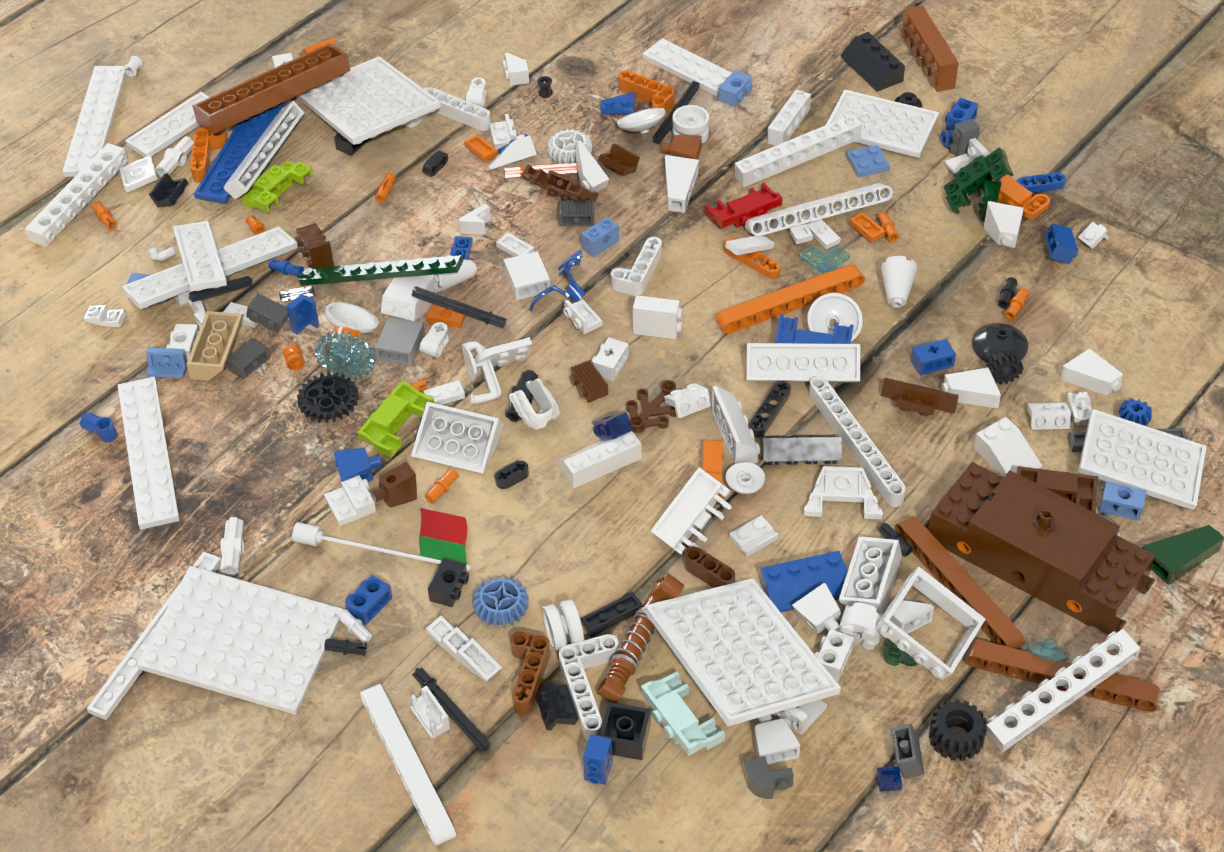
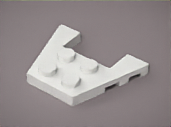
(843, 485)

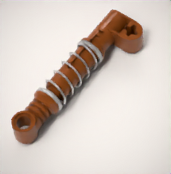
(624, 662)

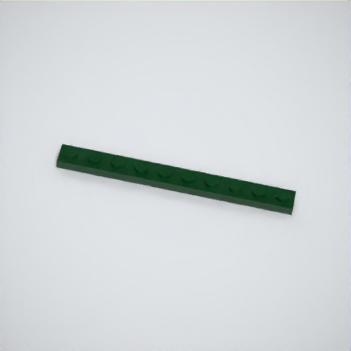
(381, 270)

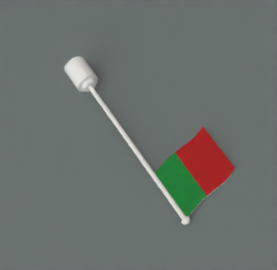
(439, 538)

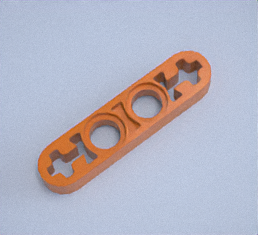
(767, 268)

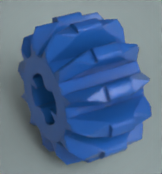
(1136, 411)

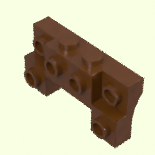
(560, 185)
(1074, 487)

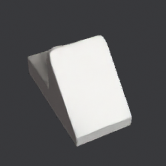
(475, 221)

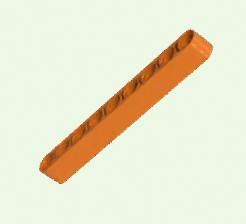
(788, 299)

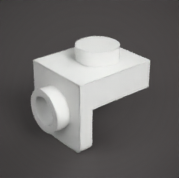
(1093, 235)

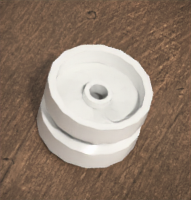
(691, 121)
(562, 624)

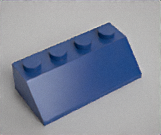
(793, 580)

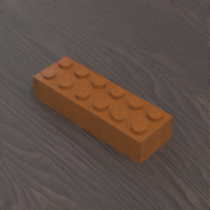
(929, 48)

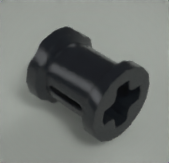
(547, 86)

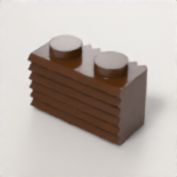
(588, 381)

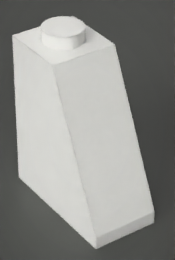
(1092, 373)
(973, 387)

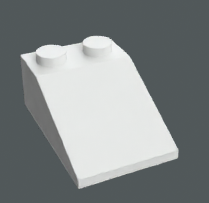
(1005, 447)

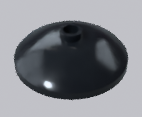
(996, 338)

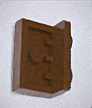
(620, 160)

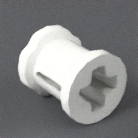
(134, 64)

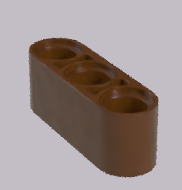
(708, 568)

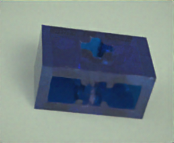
(612, 425)

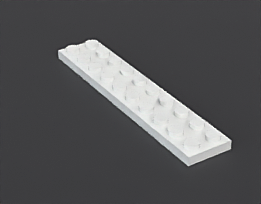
(95, 117)
(232, 257)
(148, 453)

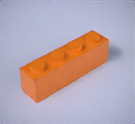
(1012, 192)

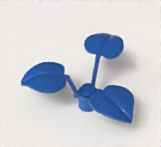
(573, 289)

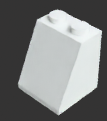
(398, 297)

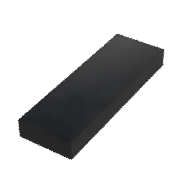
(611, 614)

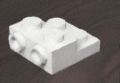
(350, 501)

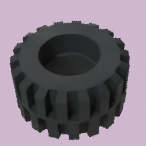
(954, 744)

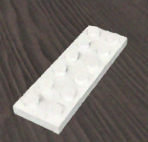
(686, 65)
(166, 129)
(199, 256)
(802, 362)

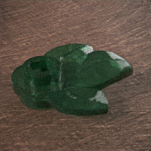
(895, 656)

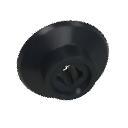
(909, 99)

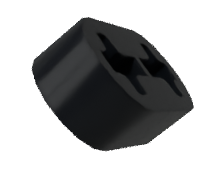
(435, 163)
(512, 474)

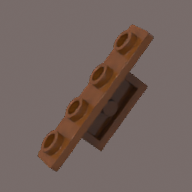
(919, 398)

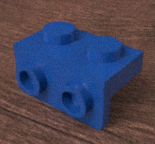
(302, 313)

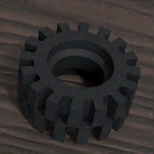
(1005, 366)

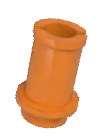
(256, 226)

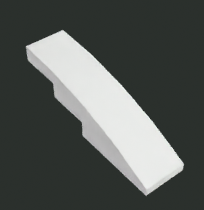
(463, 649)

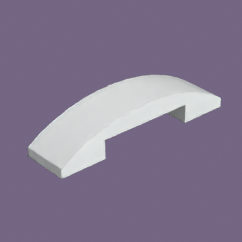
(196, 306)

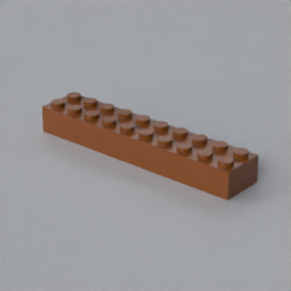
(271, 88)

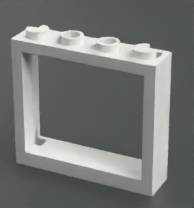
(949, 603)

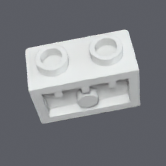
(502, 132)
(1049, 415)

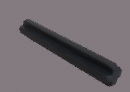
(211, 292)

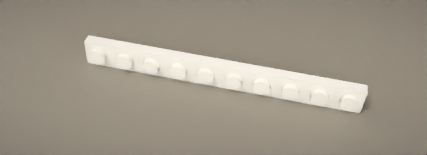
(127, 671)

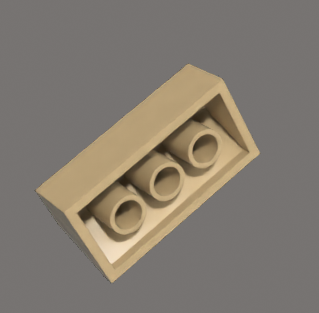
(213, 344)

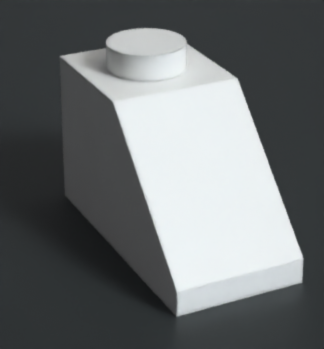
(912, 615)

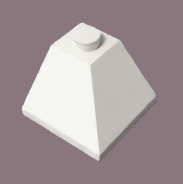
(1003, 223)

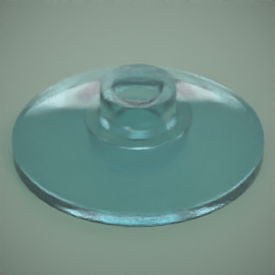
(1048, 650)

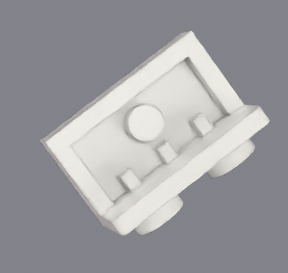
(582, 316)
(689, 400)

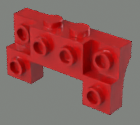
(745, 207)

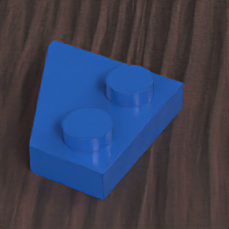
(619, 104)

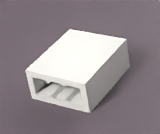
(526, 275)
(657, 317)

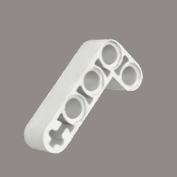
(635, 280)

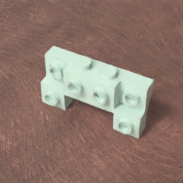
(677, 718)

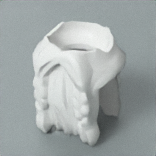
(548, 407)

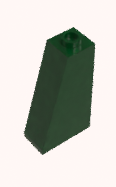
(1183, 552)

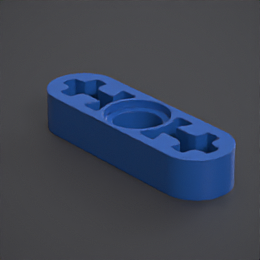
(1052, 182)

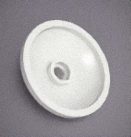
(641, 120)
(834, 308)
(351, 316)

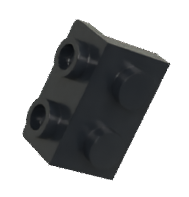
(167, 190)
(556, 705)

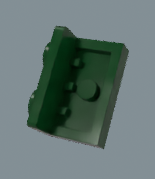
(989, 192)

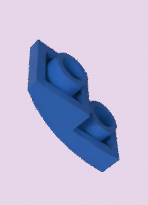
(462, 246)

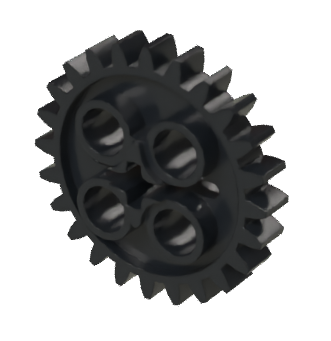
(327, 397)

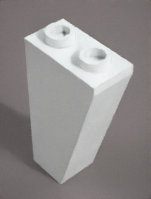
(680, 181)

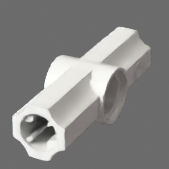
(175, 156)
(232, 546)

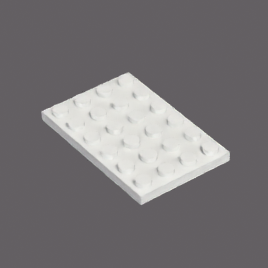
(887, 122)
(1143, 459)

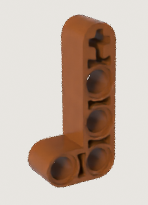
(536, 654)

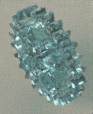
(345, 355)

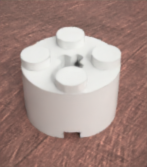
(861, 623)

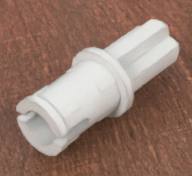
(354, 626)

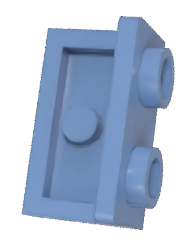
(166, 362)

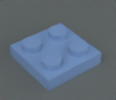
(867, 160)

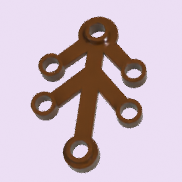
(640, 422)

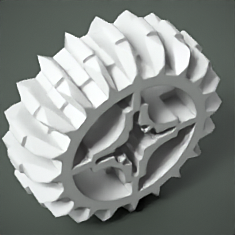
(563, 144)

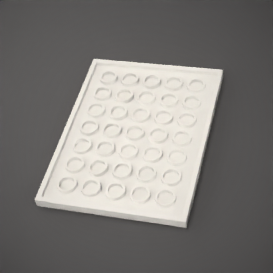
(369, 100)
(241, 640)
(741, 651)

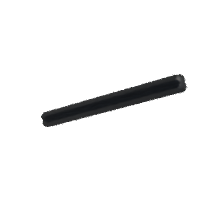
(683, 101)

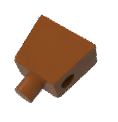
(684, 146)

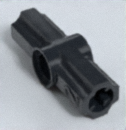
(526, 376)

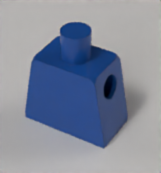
(354, 463)

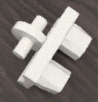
(1080, 407)

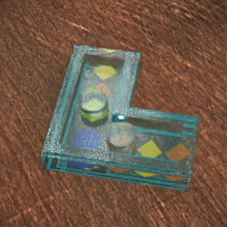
(824, 261)

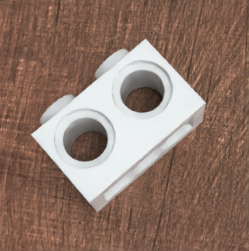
(836, 656)

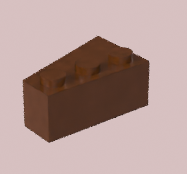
(314, 247)

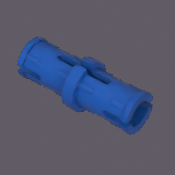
(286, 267)

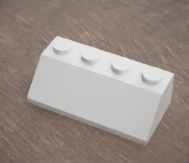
(734, 427)
(600, 459)
(872, 573)

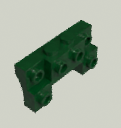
(971, 177)

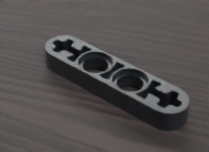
(773, 410)

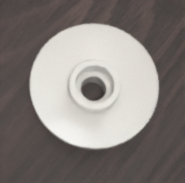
(745, 477)

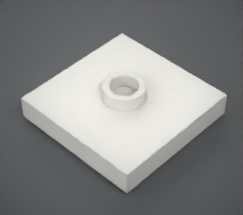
(138, 174)

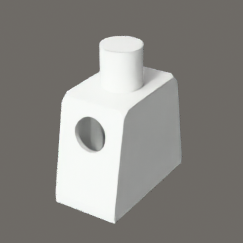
(818, 610)
(775, 740)

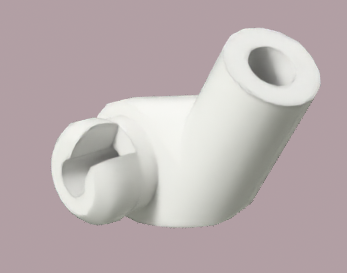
(155, 255)

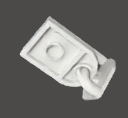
(490, 357)

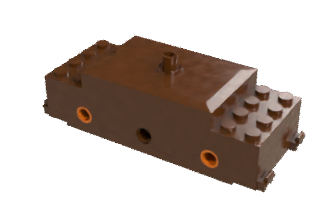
(1043, 545)

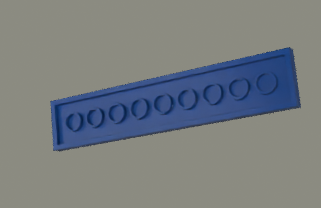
(233, 153)

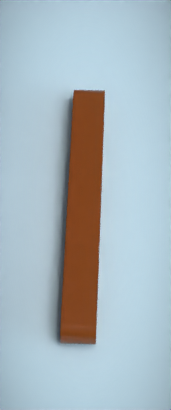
(958, 581)
(1031, 668)

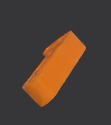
(647, 89)
(203, 144)
(713, 459)

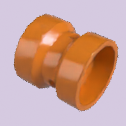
(293, 357)

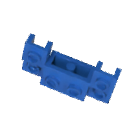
(788, 333)

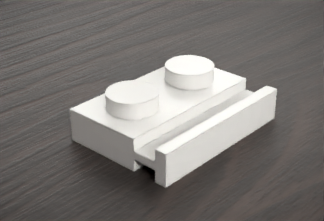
(753, 536)

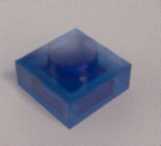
(889, 778)

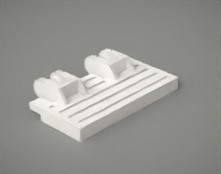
(689, 510)

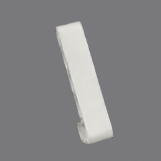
(457, 110)
(575, 665)

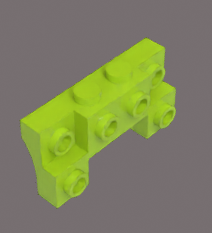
(273, 183)
(390, 416)

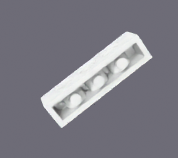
(789, 118)

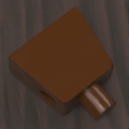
(396, 486)

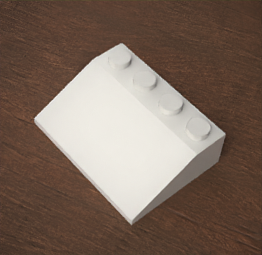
(457, 437)

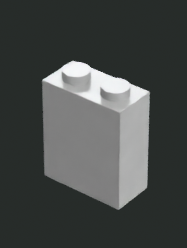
(400, 341)

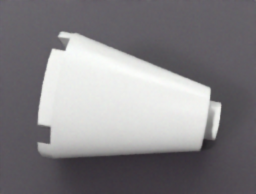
(898, 279)
(448, 280)

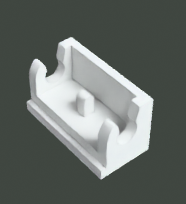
(429, 713)

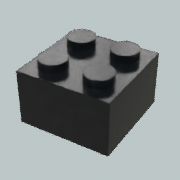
(627, 728)

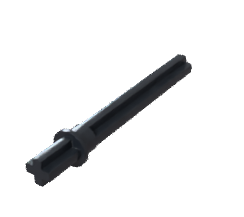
(459, 307)
(452, 710)

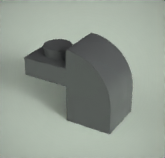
(762, 781)

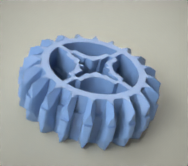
(500, 601)

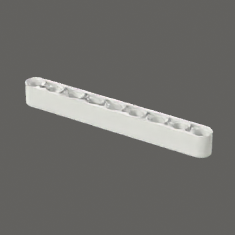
(826, 209)
(857, 441)
(408, 765)

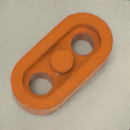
(1035, 206)

